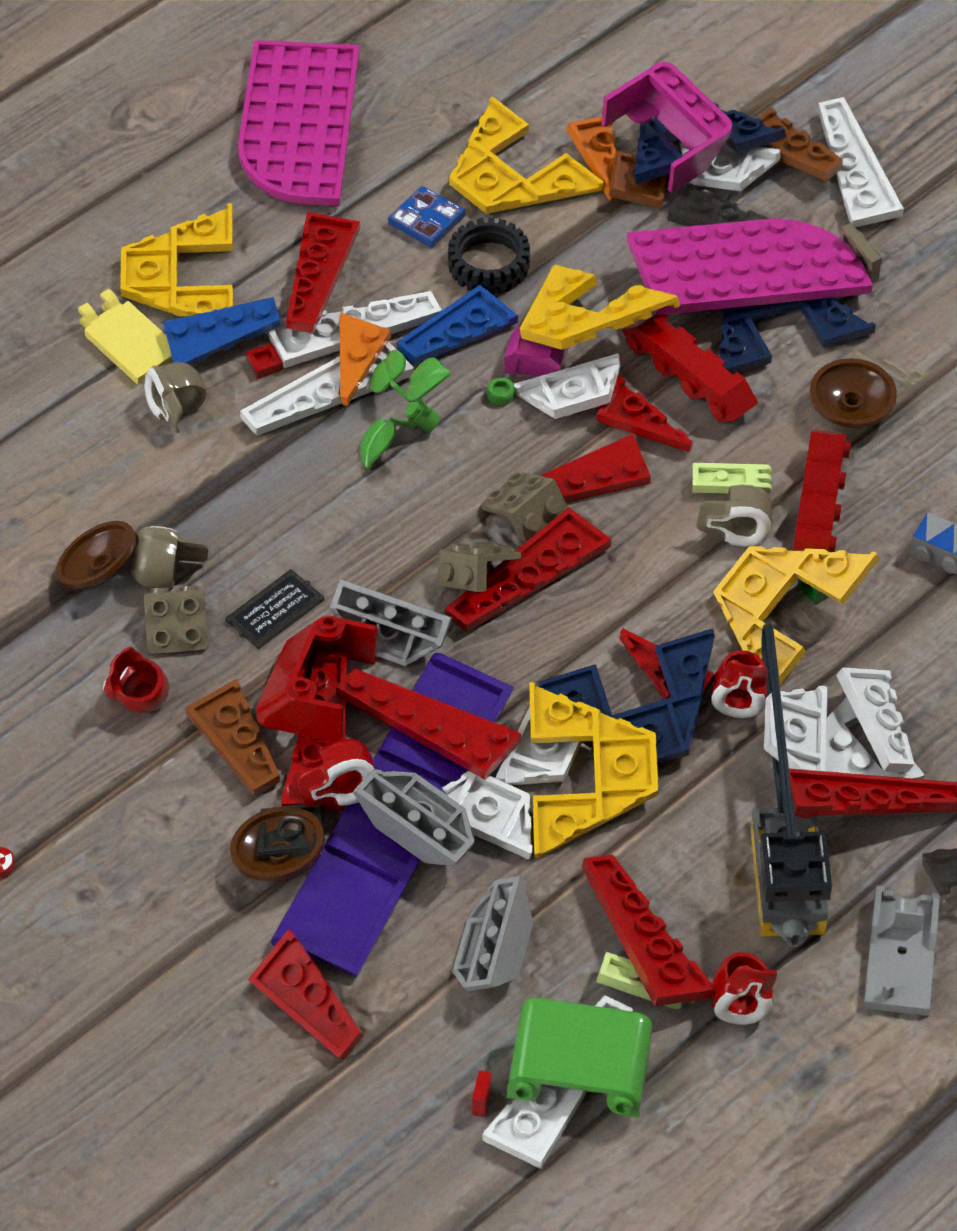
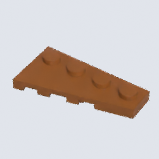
(800, 151)
(233, 733)

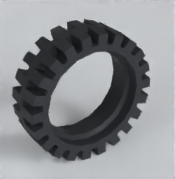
(483, 233)

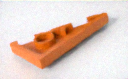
(595, 146)
(359, 349)

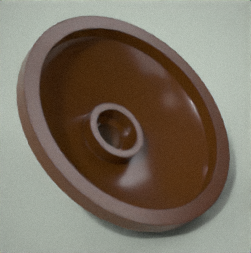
(853, 393)
(96, 555)
(245, 842)

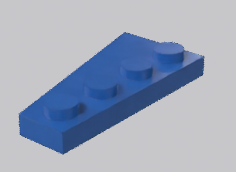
(460, 323)
(205, 333)

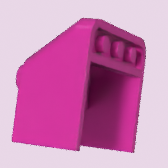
(682, 108)

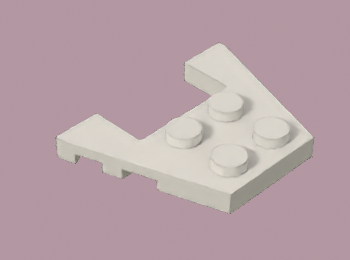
(845, 752)

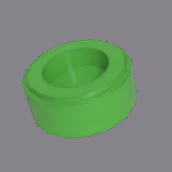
(500, 391)

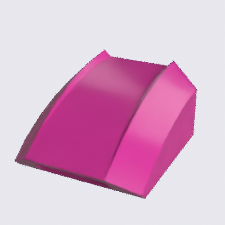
(531, 357)

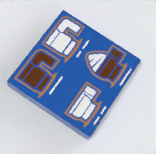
(426, 216)

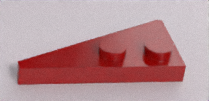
(637, 416)
(646, 657)

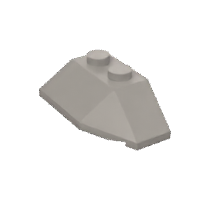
(403, 629)
(416, 816)
(495, 937)

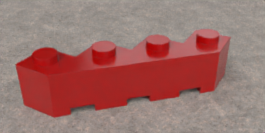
(700, 372)
(820, 491)

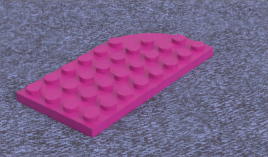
(298, 119)
(746, 264)

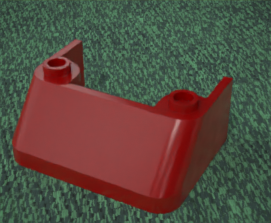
(290, 698)

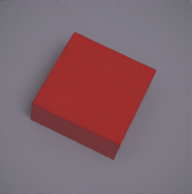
(264, 360)
(481, 1093)

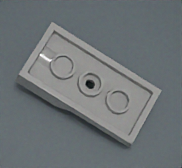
(901, 980)

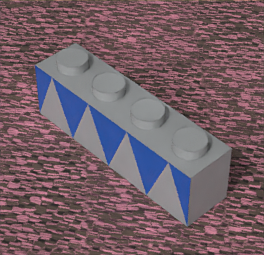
(936, 543)

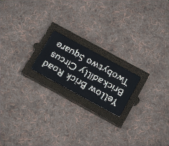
(274, 609)

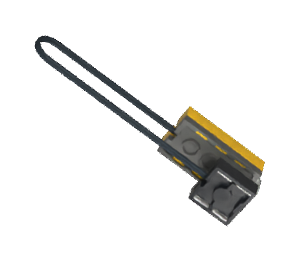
(787, 849)

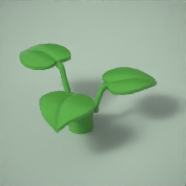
(423, 380)

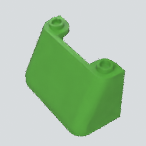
(581, 1051)

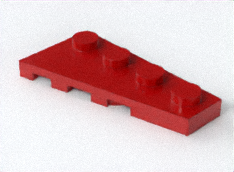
(602, 471)
(303, 993)

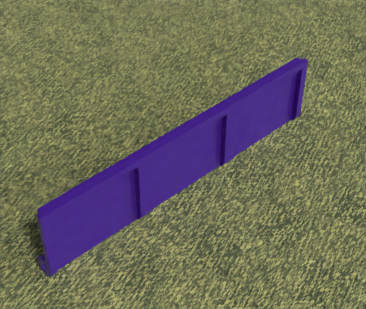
(361, 868)

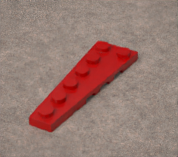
(321, 259)
(857, 794)
(652, 951)

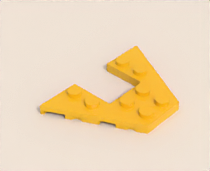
(498, 187)
(151, 266)
(562, 325)
(765, 576)
(622, 764)

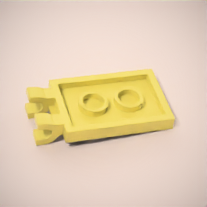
(125, 336)

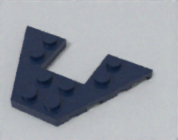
(658, 152)
(745, 349)
(672, 719)

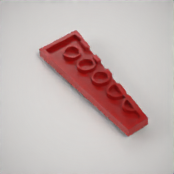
(544, 558)
(327, 673)
(452, 732)

